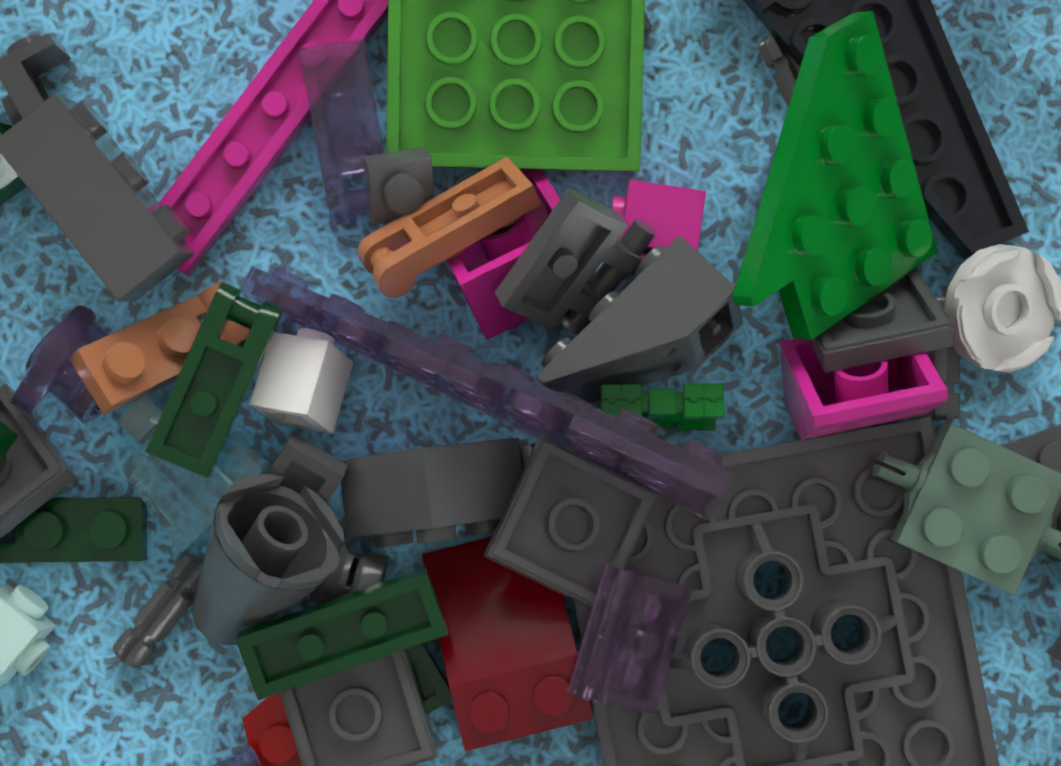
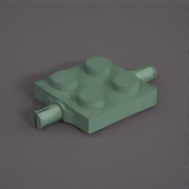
(976, 507)

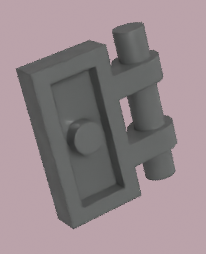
(565, 255)

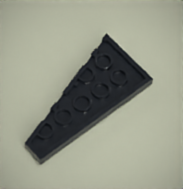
(946, 137)

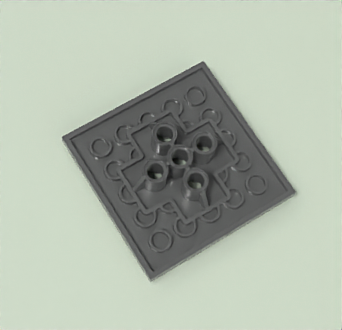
(890, 699)

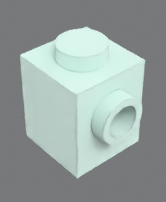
(22, 631)

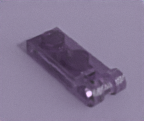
(342, 120)

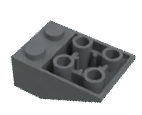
(651, 330)

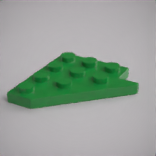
(841, 191)

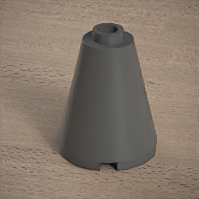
(263, 555)

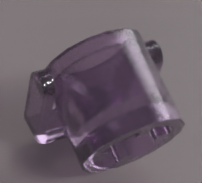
(52, 371)

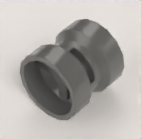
(369, 571)

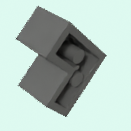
(430, 491)

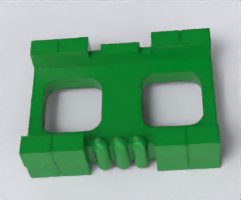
(691, 410)

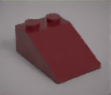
(504, 648)

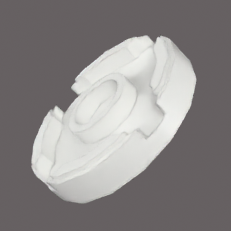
(1003, 307)

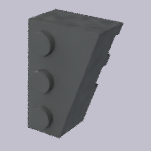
(96, 196)

